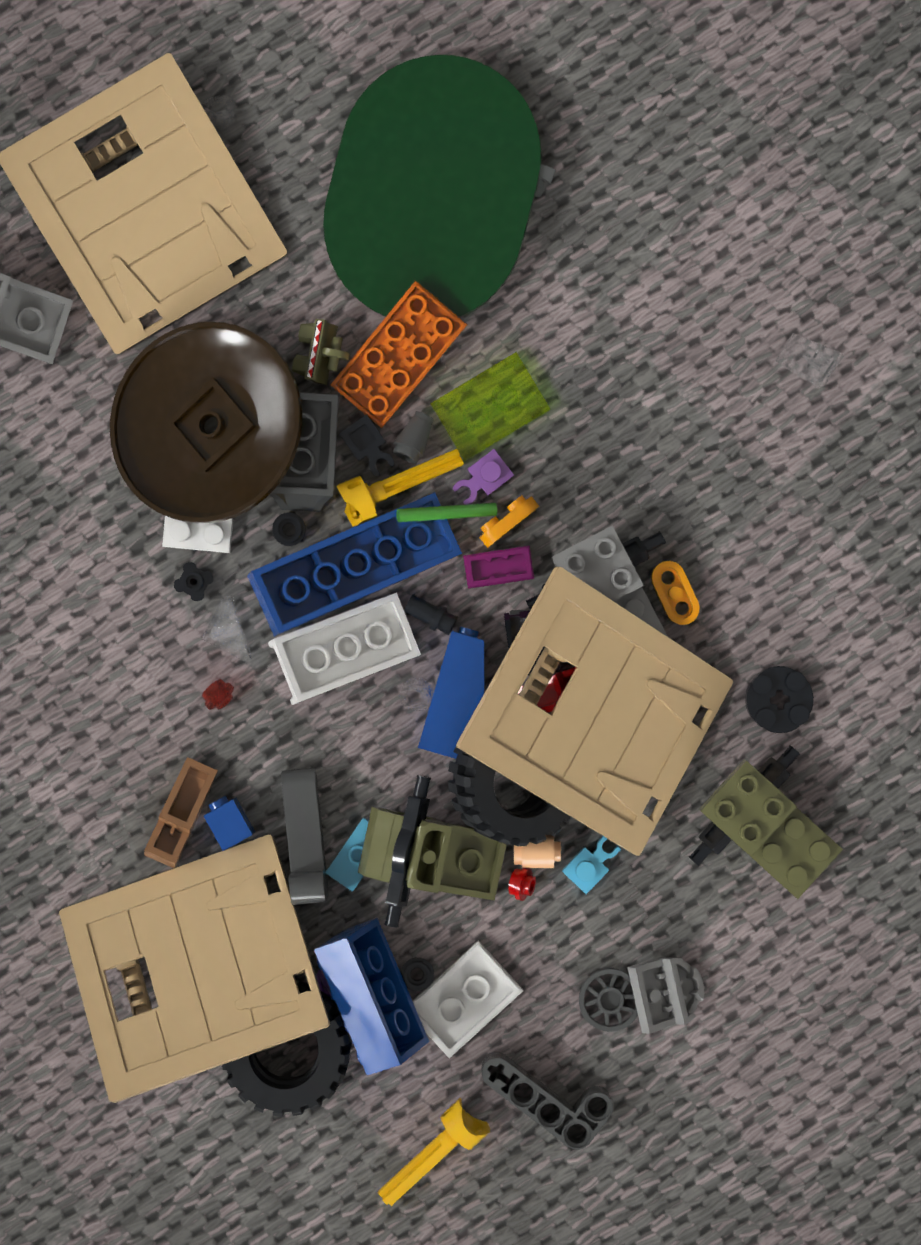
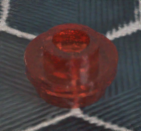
(218, 694)

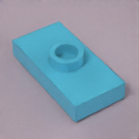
(346, 864)

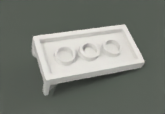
(345, 647)

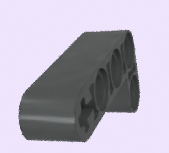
(305, 836)
(541, 1095)

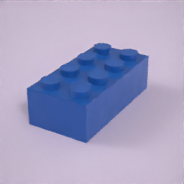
(371, 996)

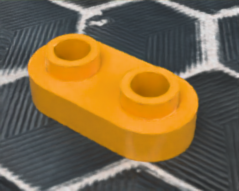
(496, 528)
(676, 592)

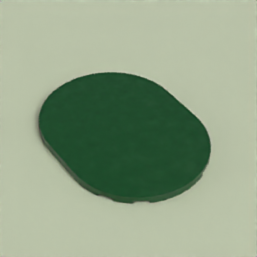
(432, 185)

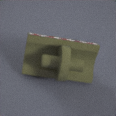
(323, 353)

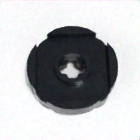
(794, 712)

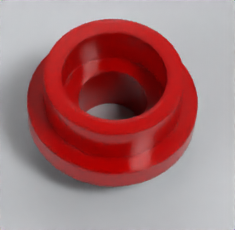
(522, 883)

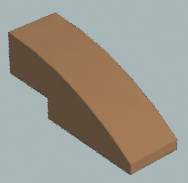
(180, 813)

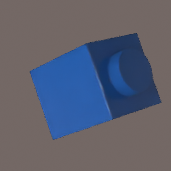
(228, 822)

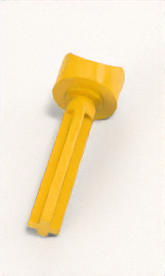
(363, 498)
(459, 1128)

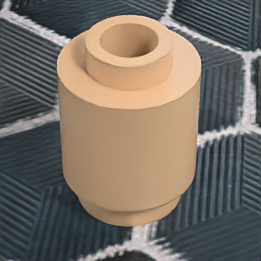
(538, 855)

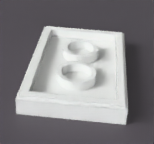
(465, 998)

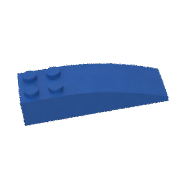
(350, 566)

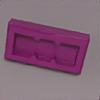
(498, 567)

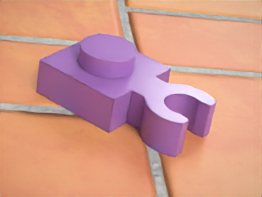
(487, 474)

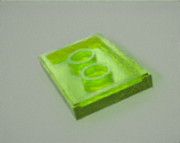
(490, 406)

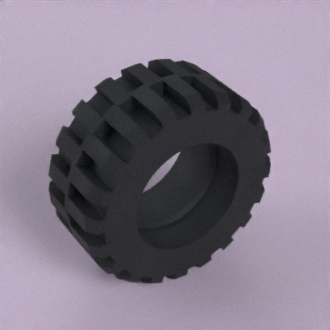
(480, 809)
(298, 1092)

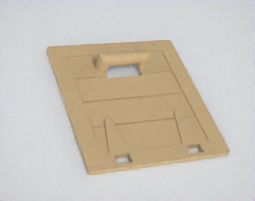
(155, 226)
(618, 724)
(216, 960)

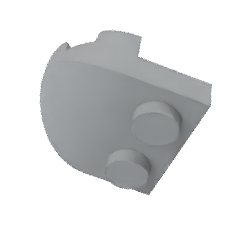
(665, 992)

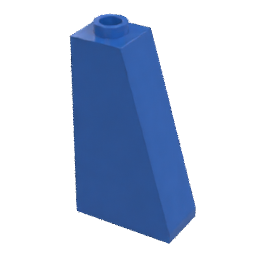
(456, 693)

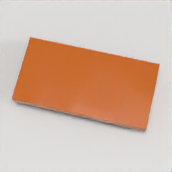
(399, 354)

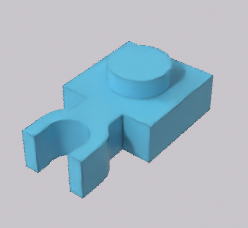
(588, 868)

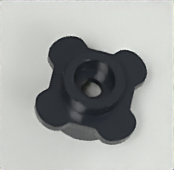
(184, 583)

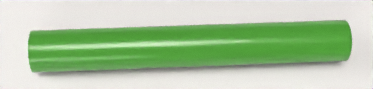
(446, 512)

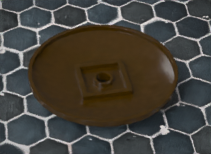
(163, 412)

